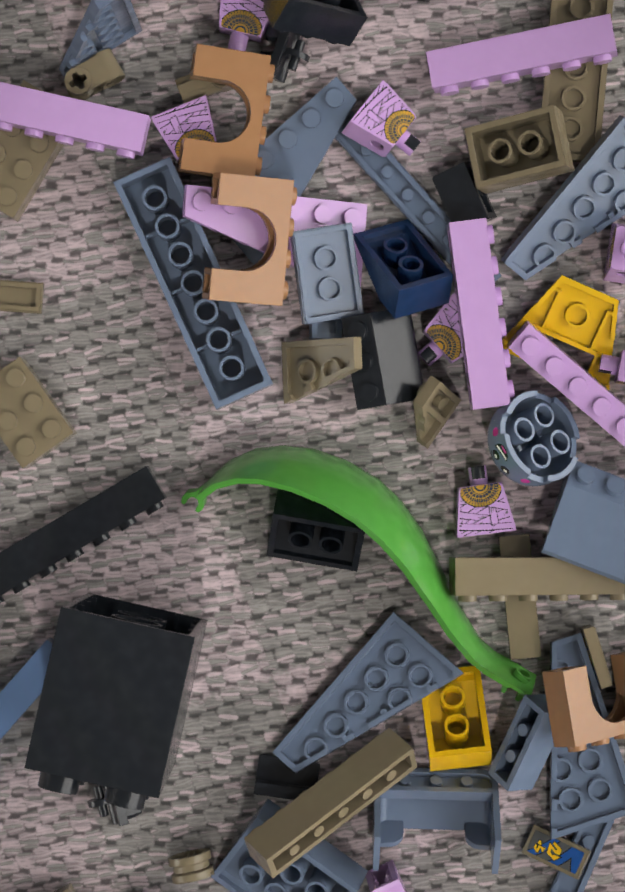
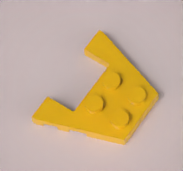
(577, 317)

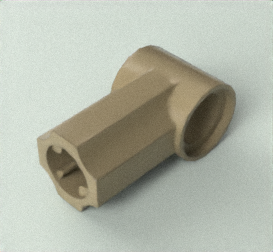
(193, 89)

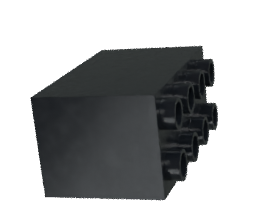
(115, 698)

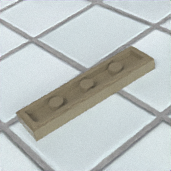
(520, 615)

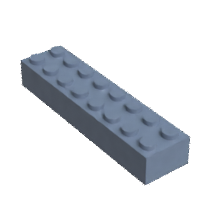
(178, 258)

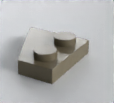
(432, 409)

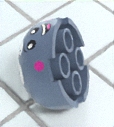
(533, 439)

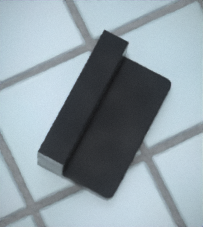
(460, 194)
(279, 781)

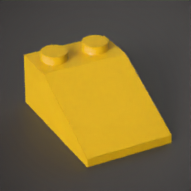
(457, 724)

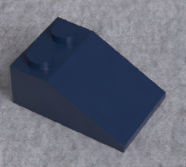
(404, 268)

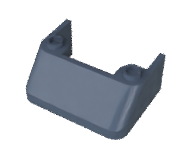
(441, 802)

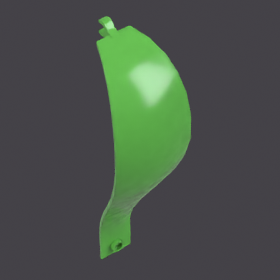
(384, 519)

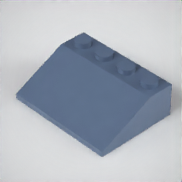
(589, 522)
(318, 870)

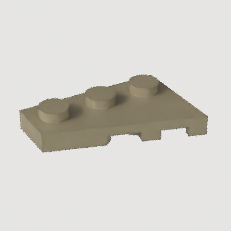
(316, 364)

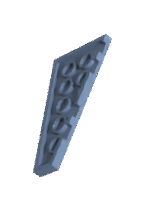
(102, 27)
(303, 141)
(583, 204)
(379, 682)
(589, 783)

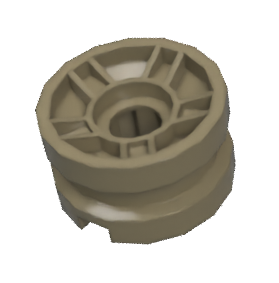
(191, 866)

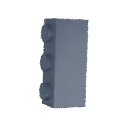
(524, 746)

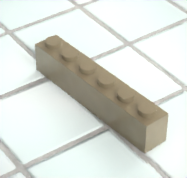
(527, 578)
(330, 802)

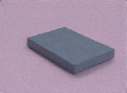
(326, 273)

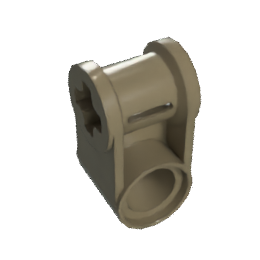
(96, 73)

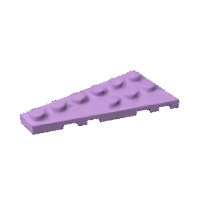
(249, 228)

